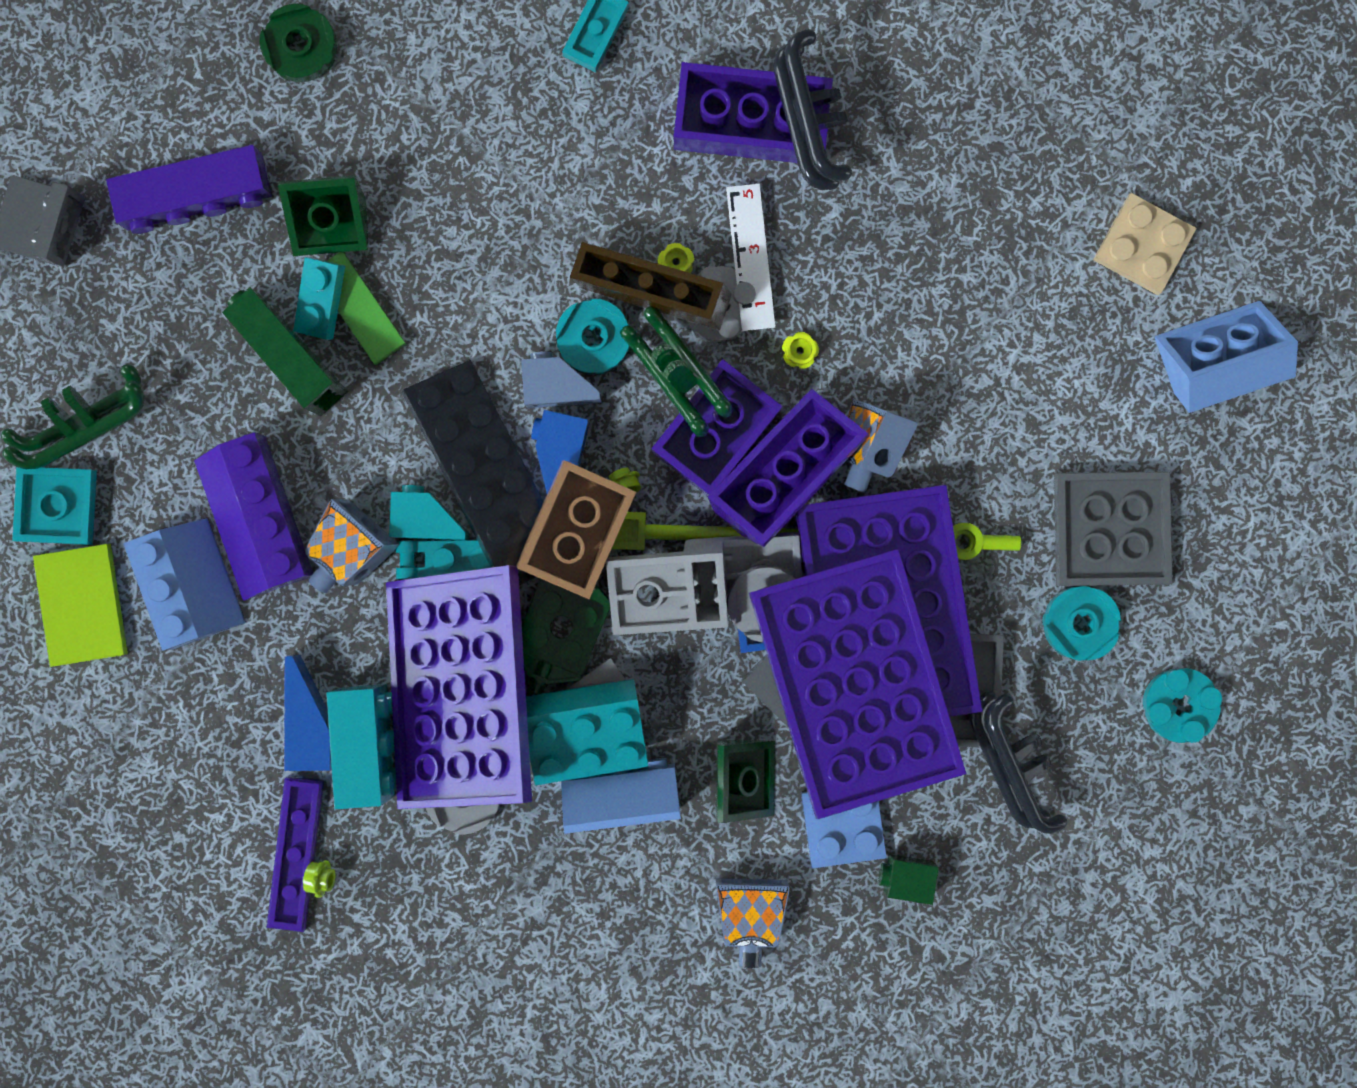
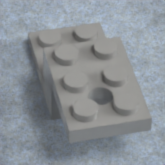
(690, 582)

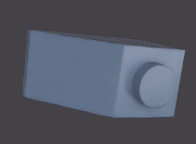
(554, 383)

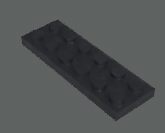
(478, 461)

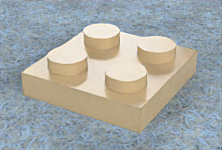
(1144, 244)

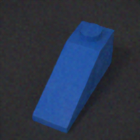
(558, 439)
(304, 720)

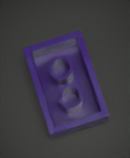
(713, 457)

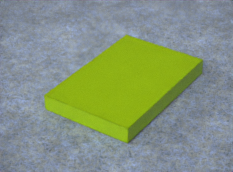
(80, 605)

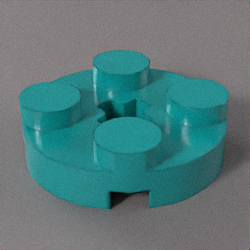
(572, 342)
(1103, 626)
(1190, 725)

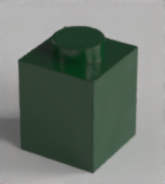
(909, 879)

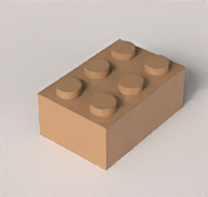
(575, 529)

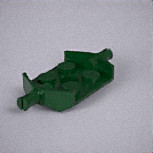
(555, 658)

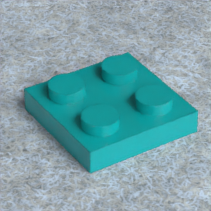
(54, 505)

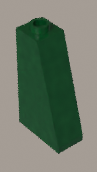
(284, 352)

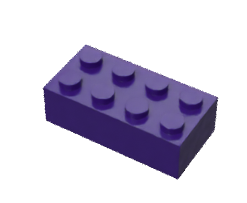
(736, 113)

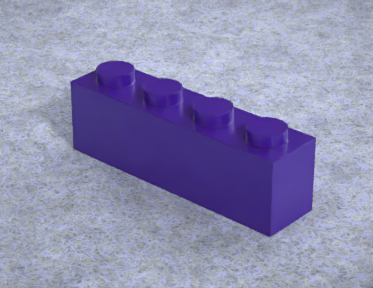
(189, 188)

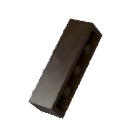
(651, 284)

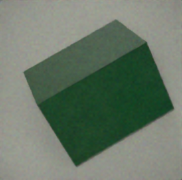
(324, 215)
(745, 780)

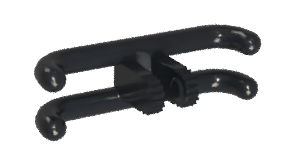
(801, 116)
(1005, 765)

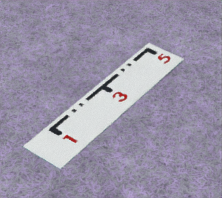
(751, 254)

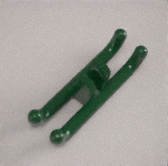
(676, 370)
(78, 428)

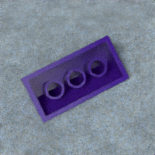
(786, 468)
(253, 515)

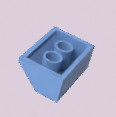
(1227, 356)
(184, 583)
(621, 798)

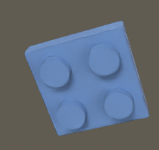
(844, 836)

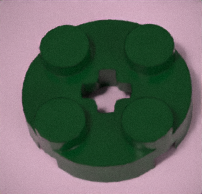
(279, 34)

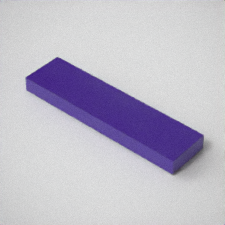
(294, 852)

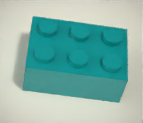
(585, 732)
(361, 746)

